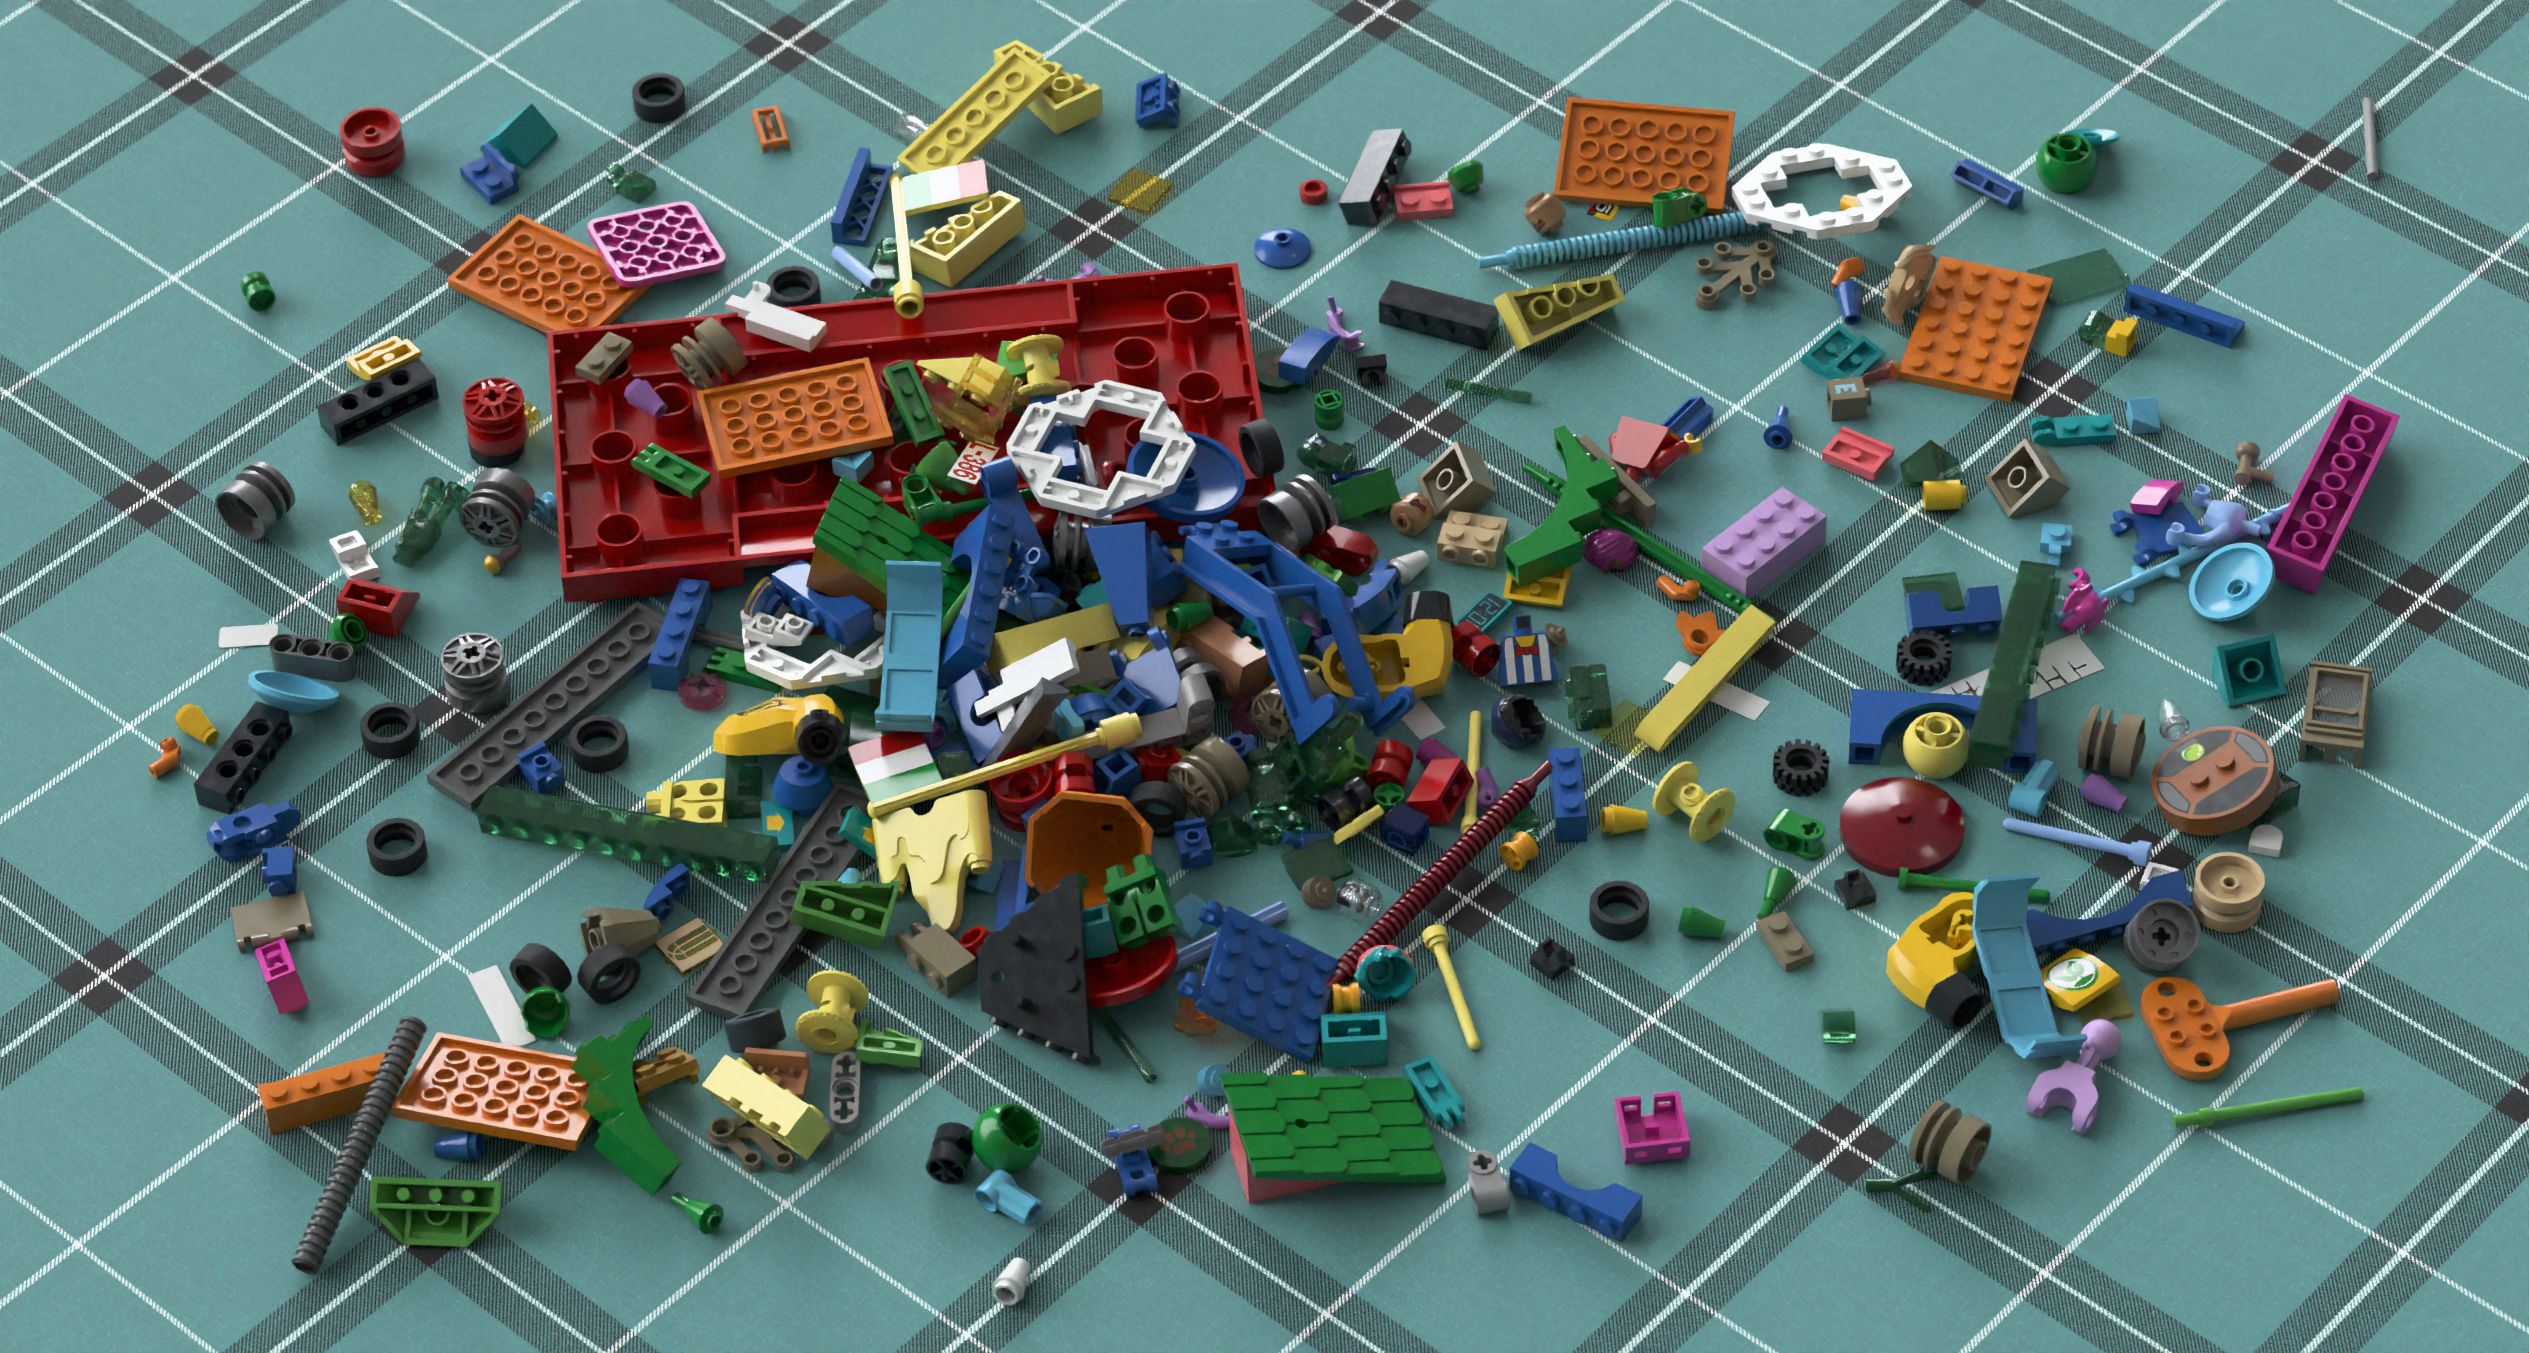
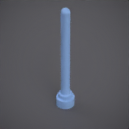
(2136, 852)

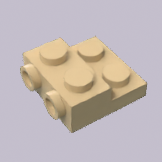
(1471, 539)

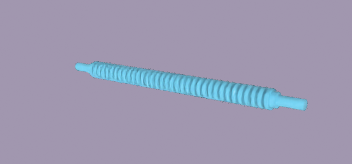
(1684, 232)

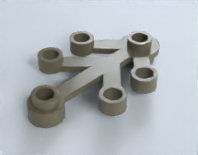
(1759, 253)
(729, 1133)

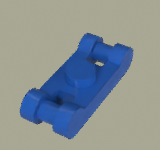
(1134, 1166)

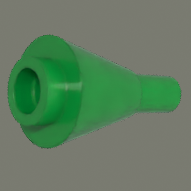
(1778, 886)
(703, 1214)

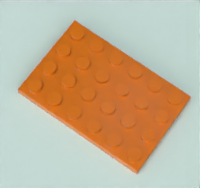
(1634, 150)
(543, 279)
(1975, 329)
(794, 418)
(497, 1092)

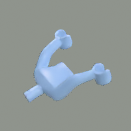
(2222, 516)

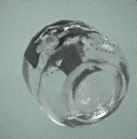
(1359, 900)

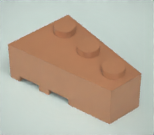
(1233, 656)

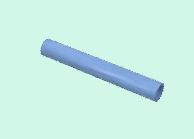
(857, 268)

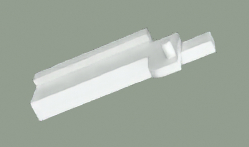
(775, 321)
(1020, 679)

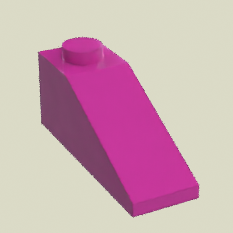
(282, 976)

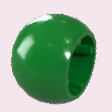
(2066, 163)
(1007, 1138)

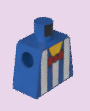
(1525, 655)

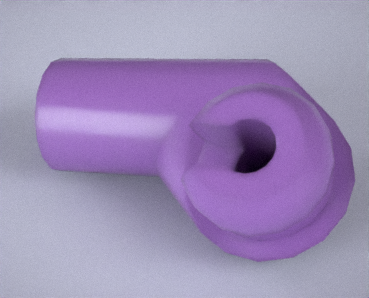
(1488, 789)

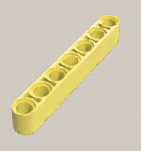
(1705, 678)

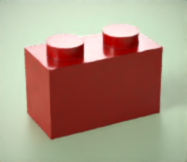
(1441, 789)

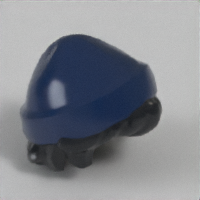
(1517, 721)

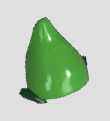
(938, 464)

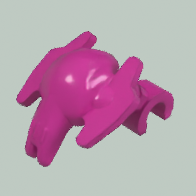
(2083, 604)

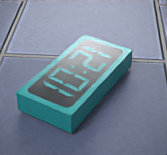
(1487, 611)

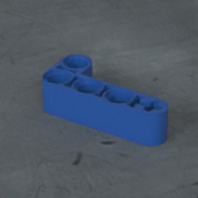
(1000, 488)

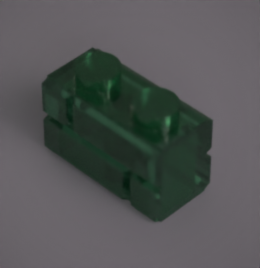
(1589, 696)

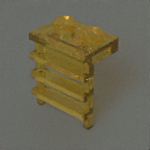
(967, 417)

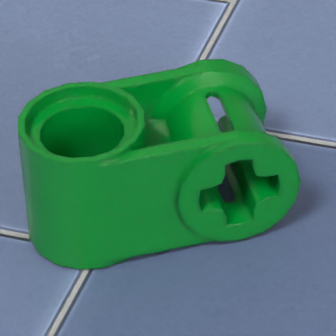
(1677, 207)
(921, 500)
(1794, 832)

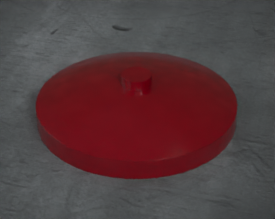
(1901, 825)

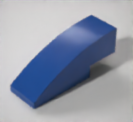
(1307, 355)

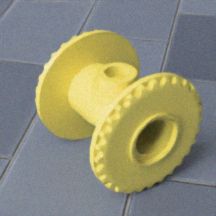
(1041, 368)
(1680, 791)
(838, 999)

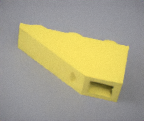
(952, 371)

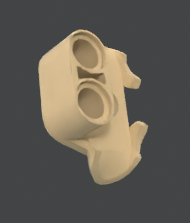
(1908, 281)

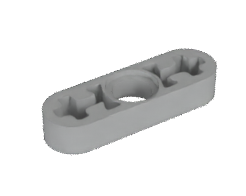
(851, 1102)

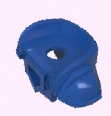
(1023, 592)

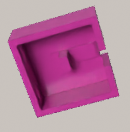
(1652, 1135)

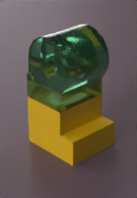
(2108, 333)

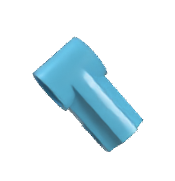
(2033, 792)
(1003, 1194)

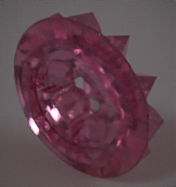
(711, 697)
(1240, 716)

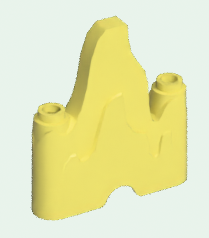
(936, 852)

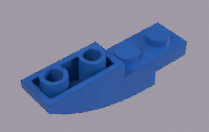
(1378, 599)

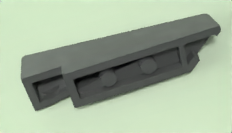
(1026, 723)

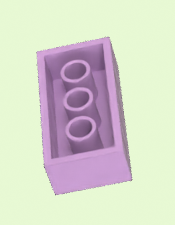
(1765, 543)

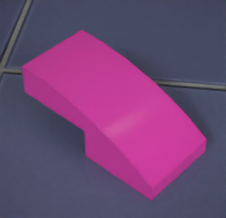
(2156, 495)

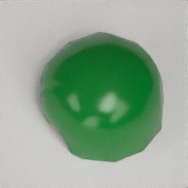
(545, 1012)

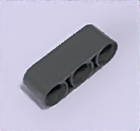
(313, 657)

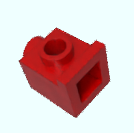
(1156, 762)

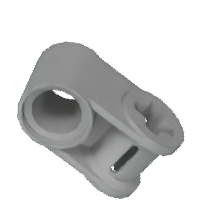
(1486, 1183)

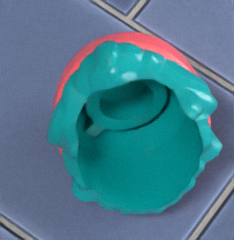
(1386, 972)

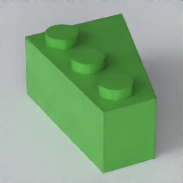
(846, 909)

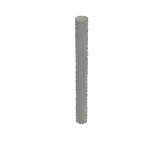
(2370, 138)

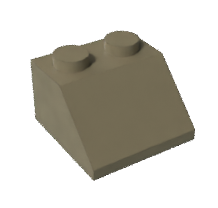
(2027, 480)
(1457, 481)

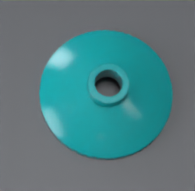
(2097, 137)

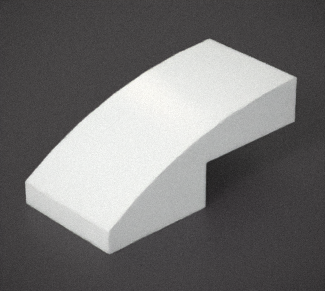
(354, 557)

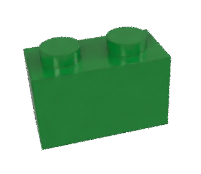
(1364, 494)

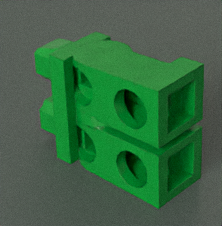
(1140, 903)

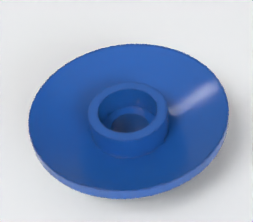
(1282, 248)

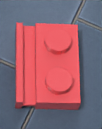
(1423, 201)
(1858, 453)

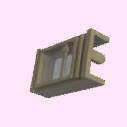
(2336, 709)

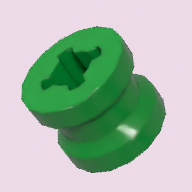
(1388, 795)

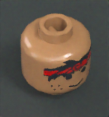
(1545, 213)
(1412, 514)

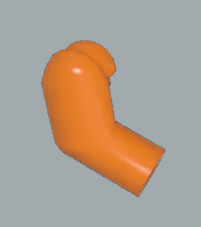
(1847, 269)
(1676, 592)
(169, 759)

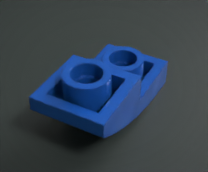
(670, 886)

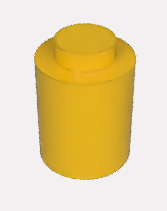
(1943, 495)

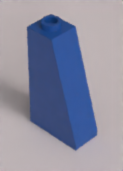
(1125, 568)

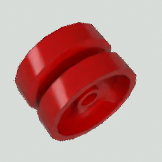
(372, 141)

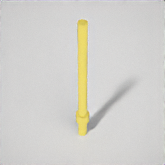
(1473, 763)

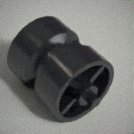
(1071, 584)
(1345, 803)
(950, 1153)

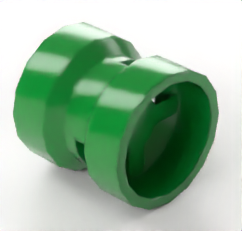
(258, 291)
(1329, 409)

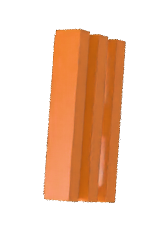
(773, 142)

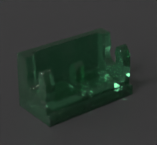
(743, 787)

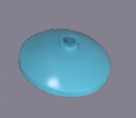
(2232, 582)
(292, 691)

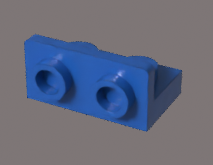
(1157, 100)
(491, 175)

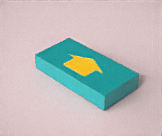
(777, 822)
(859, 831)

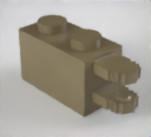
(938, 958)

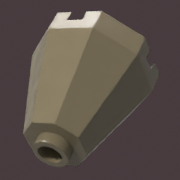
(628, 927)

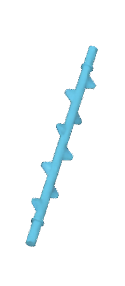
(2170, 568)

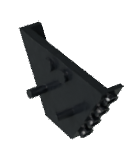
(1042, 972)

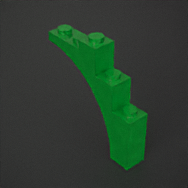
(1559, 538)
(612, 1100)

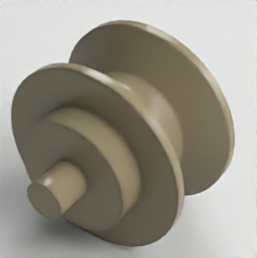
(1556, 637)
(1319, 892)

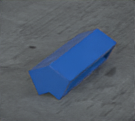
(1987, 183)
(1690, 417)

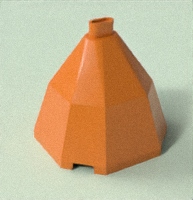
(1084, 836)

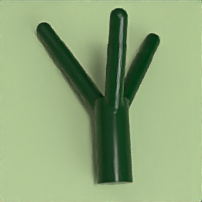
(1892, 1185)

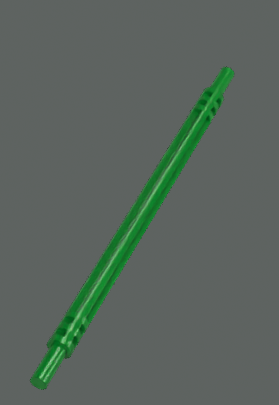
(1652, 547)

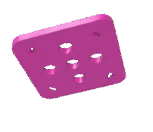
(668, 223)

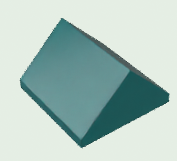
(523, 137)
(2248, 670)

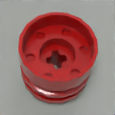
(495, 416)
(1021, 790)

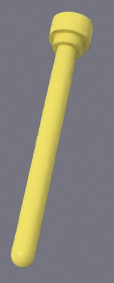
(1437, 940)

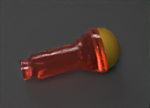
(1888, 371)

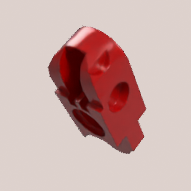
(1343, 550)

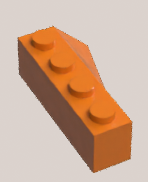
(318, 1094)

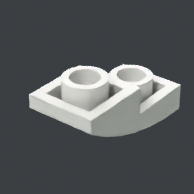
(773, 631)

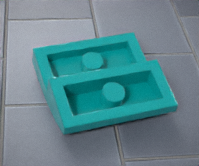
(1841, 355)

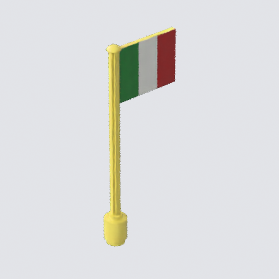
(922, 194)
(901, 771)

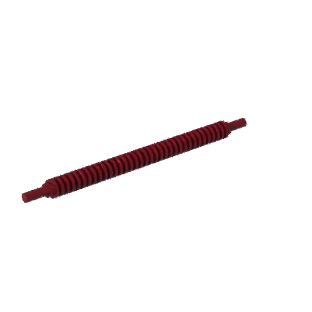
(1441, 872)

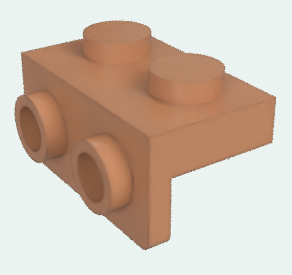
(786, 1068)

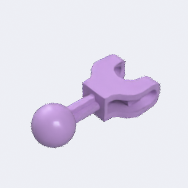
(2075, 1082)

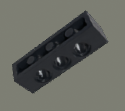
(377, 402)
(243, 758)

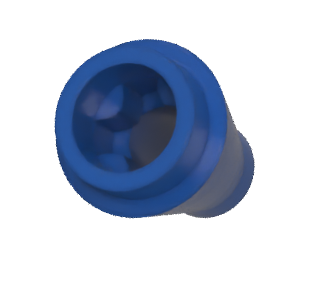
(1850, 298)
(460, 1146)

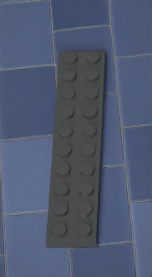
(550, 706)
(763, 935)

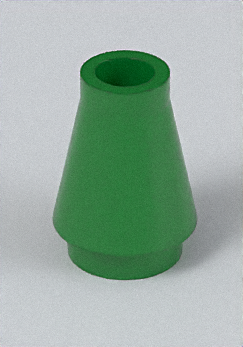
(1187, 615)
(1700, 924)

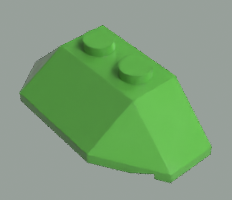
(435, 1209)

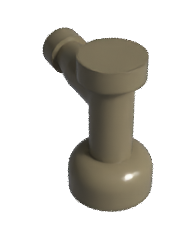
(2248, 453)

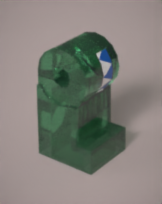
(1327, 456)

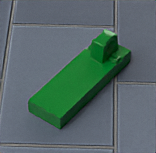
(913, 403)

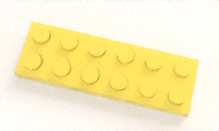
(978, 114)

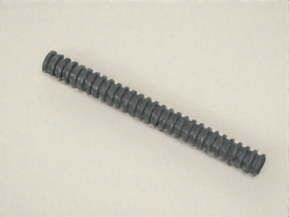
(359, 1145)

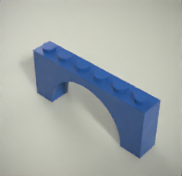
(984, 552)
(1884, 714)

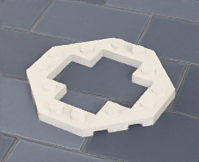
(1770, 175)
(1126, 489)
(827, 670)

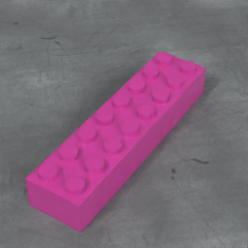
(2330, 492)

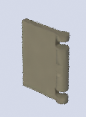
(271, 920)

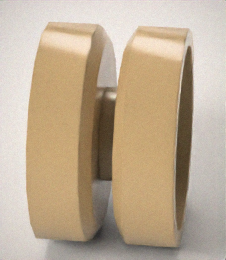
(2228, 892)

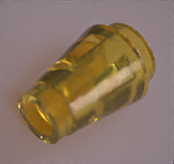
(365, 500)

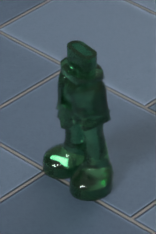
(421, 533)

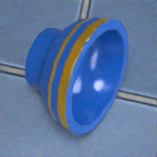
(763, 599)

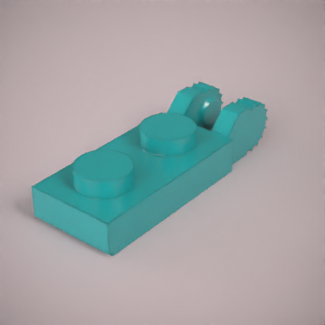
(2073, 430)

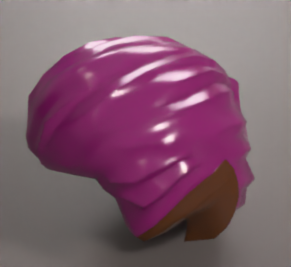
(1610, 550)

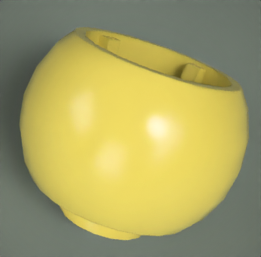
(1936, 745)

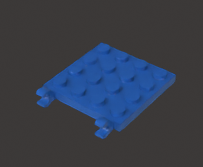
(1262, 982)

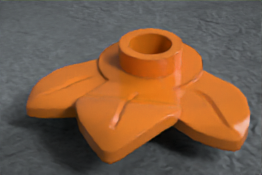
(1698, 632)

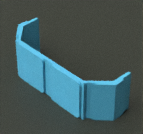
(911, 646)
(2013, 969)

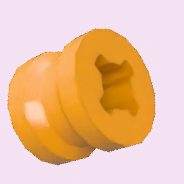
(1519, 850)
(1346, 998)

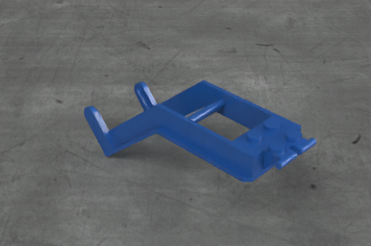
(1211, 560)

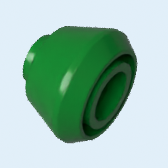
(1466, 176)
(349, 629)

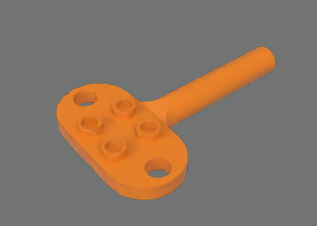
(2193, 1029)

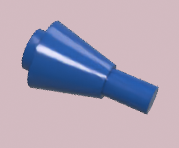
(1778, 433)

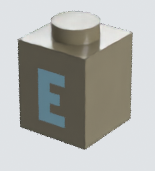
(1847, 398)

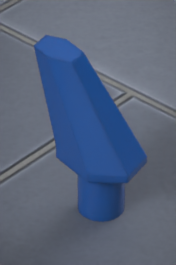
(1304, 837)

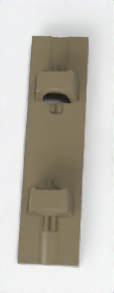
(1631, 496)

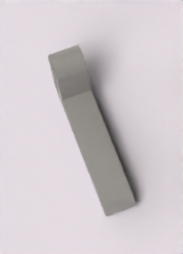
(1177, 726)

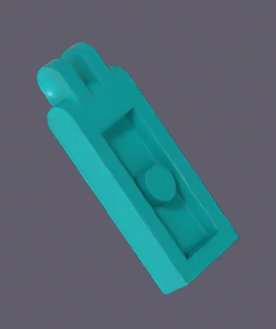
(1435, 1091)

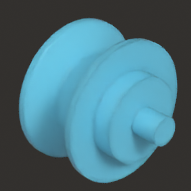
(545, 509)
(1209, 1080)

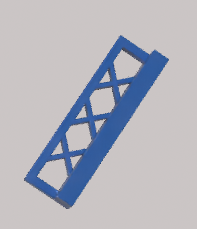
(852, 201)
(2182, 315)
(1013, 891)

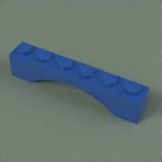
(2057, 933)

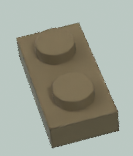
(604, 358)
(1784, 941)

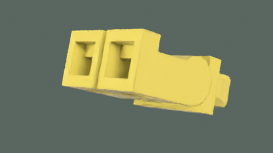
(691, 801)

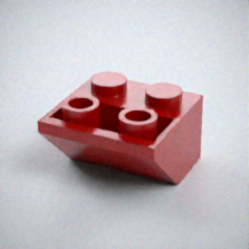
(377, 605)

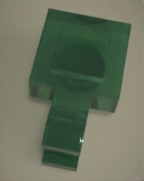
(631, 186)
(1526, 822)

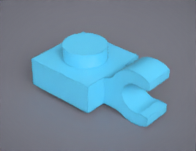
(2055, 541)
(1067, 722)

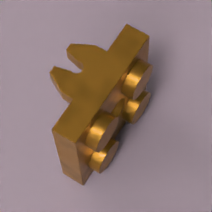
(663, 1069)

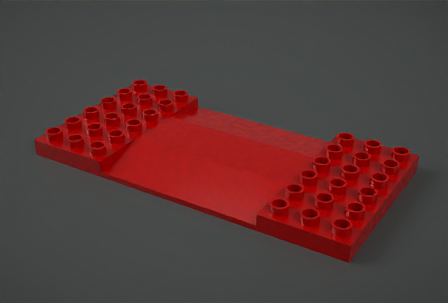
(636, 536)

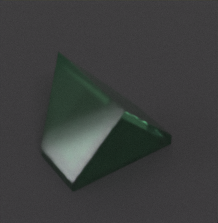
(1930, 464)

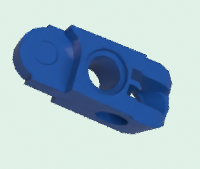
(252, 829)

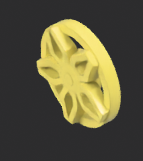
(1358, 824)

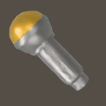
(495, 562)

